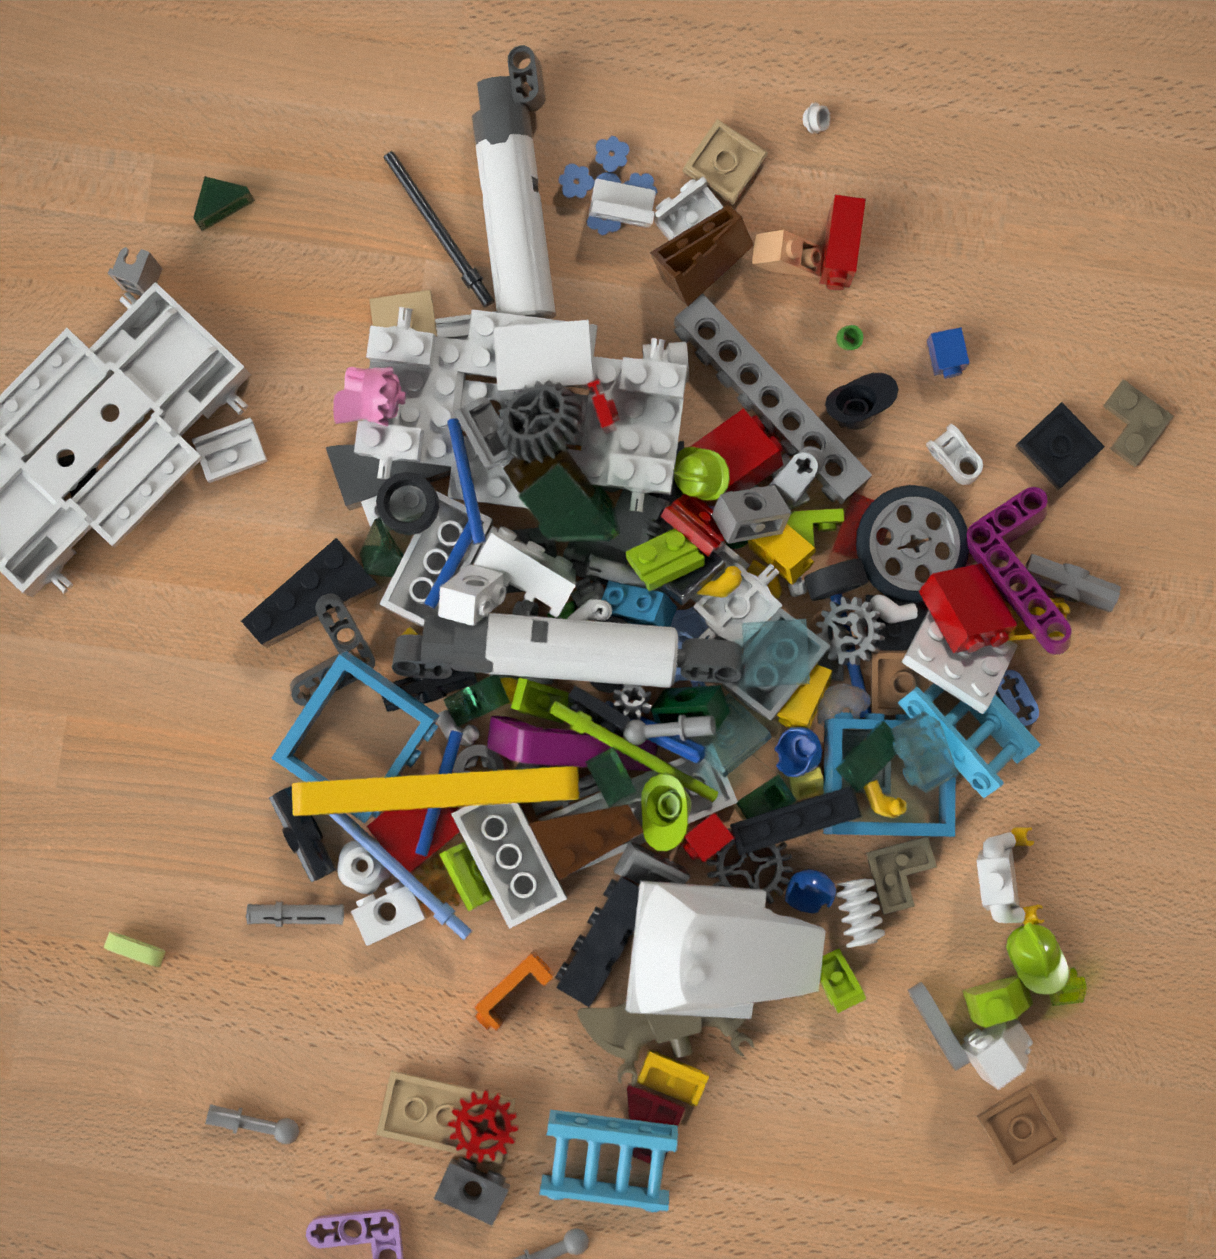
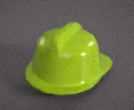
(701, 473)
(664, 812)
(1038, 959)

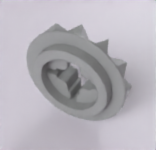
(469, 758)

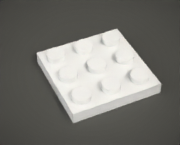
(963, 674)

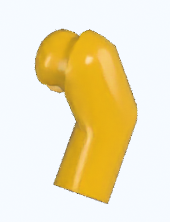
(724, 584)

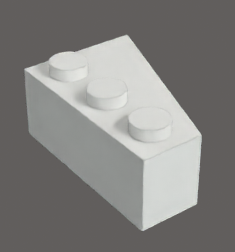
(528, 568)
(998, 1051)

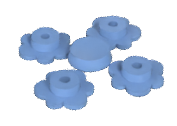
(610, 164)

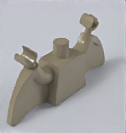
(626, 1032)

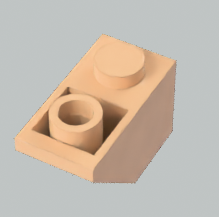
(787, 254)

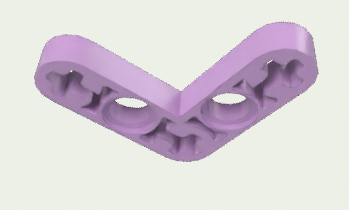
(378, 1240)

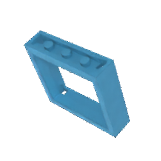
(343, 664)
(833, 782)

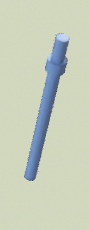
(443, 912)

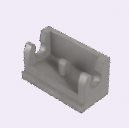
(138, 276)
(481, 428)
(645, 865)

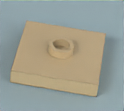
(725, 161)
(386, 310)

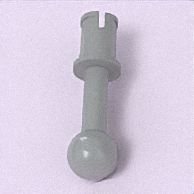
(637, 731)
(284, 1130)
(574, 1242)

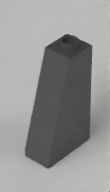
(359, 473)

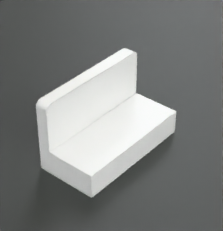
(622, 203)

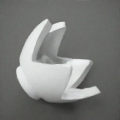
(350, 876)

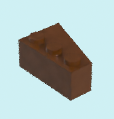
(702, 253)
(584, 837)

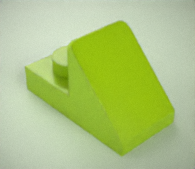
(824, 519)
(537, 699)
(840, 982)

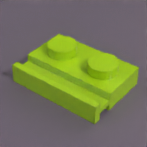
(664, 559)

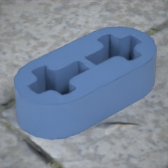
(1023, 694)

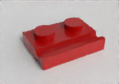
(605, 409)
(695, 522)

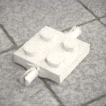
(745, 604)

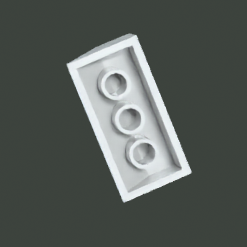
(425, 560)
(510, 860)

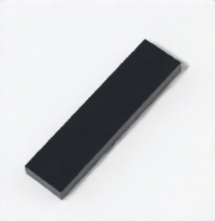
(796, 820)

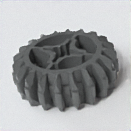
(544, 429)
(777, 860)

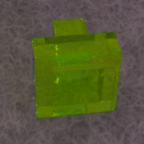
(1072, 992)

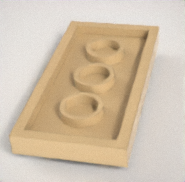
(420, 1110)

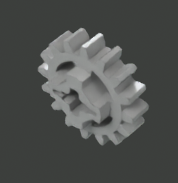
(858, 621)

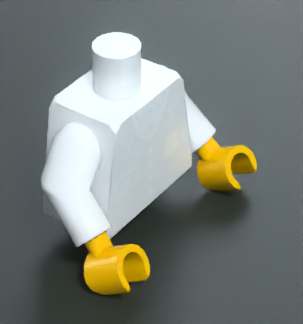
(998, 878)

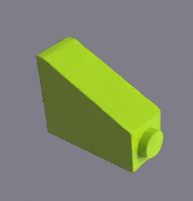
(997, 1001)

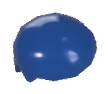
(798, 752)
(810, 891)

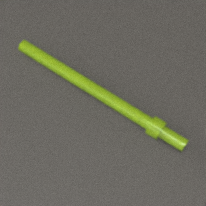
(582, 723)

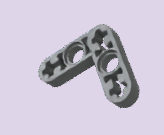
(319, 670)

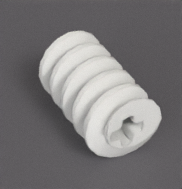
(860, 912)

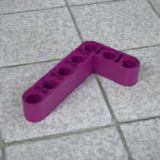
(1015, 572)
(552, 746)

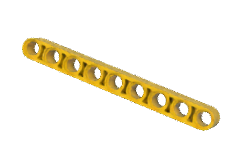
(435, 791)

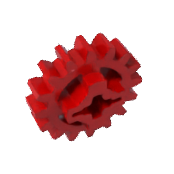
(497, 1133)

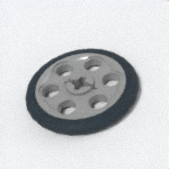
(882, 514)

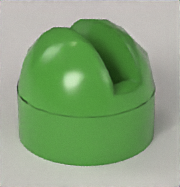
(852, 332)

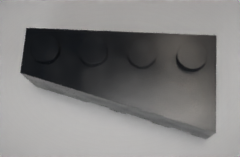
(295, 601)
(602, 944)

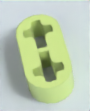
(134, 949)

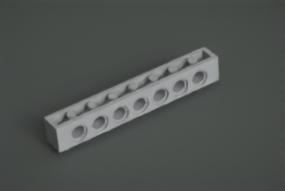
(705, 314)

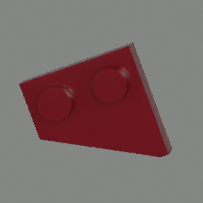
(651, 1108)

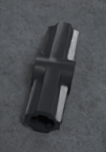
(430, 690)
(303, 837)

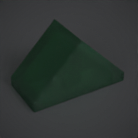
(219, 200)
(380, 551)
(611, 777)
(766, 798)

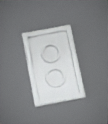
(542, 354)

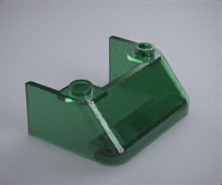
(567, 511)

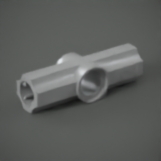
(1073, 583)

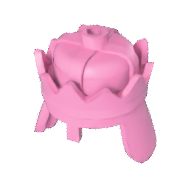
(368, 396)

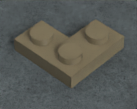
(1144, 420)
(890, 869)

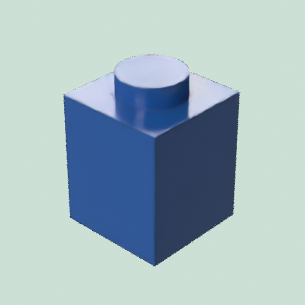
(948, 352)

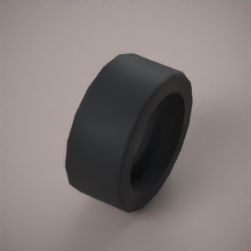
(389, 487)
(836, 579)

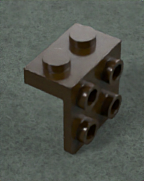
(524, 474)

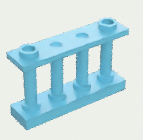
(995, 721)
(612, 1130)

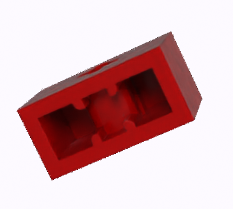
(706, 838)

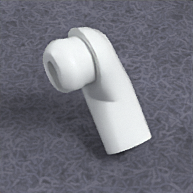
(592, 610)

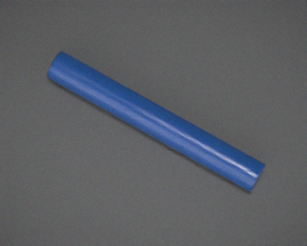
(450, 566)

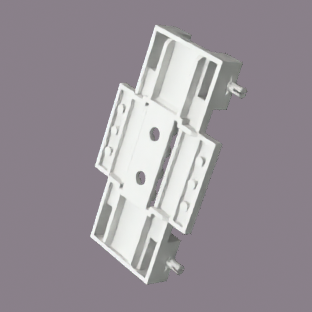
(143, 362)
(433, 375)

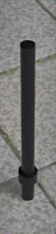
(471, 276)

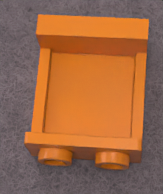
(531, 963)

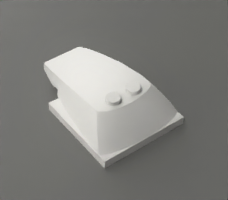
(717, 952)

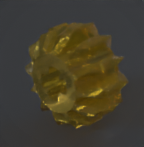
(436, 875)

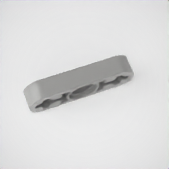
(938, 1026)

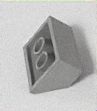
(771, 699)

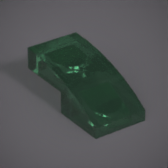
(476, 700)
(868, 757)

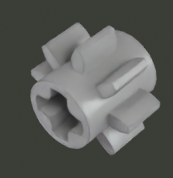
(586, 591)
(629, 693)

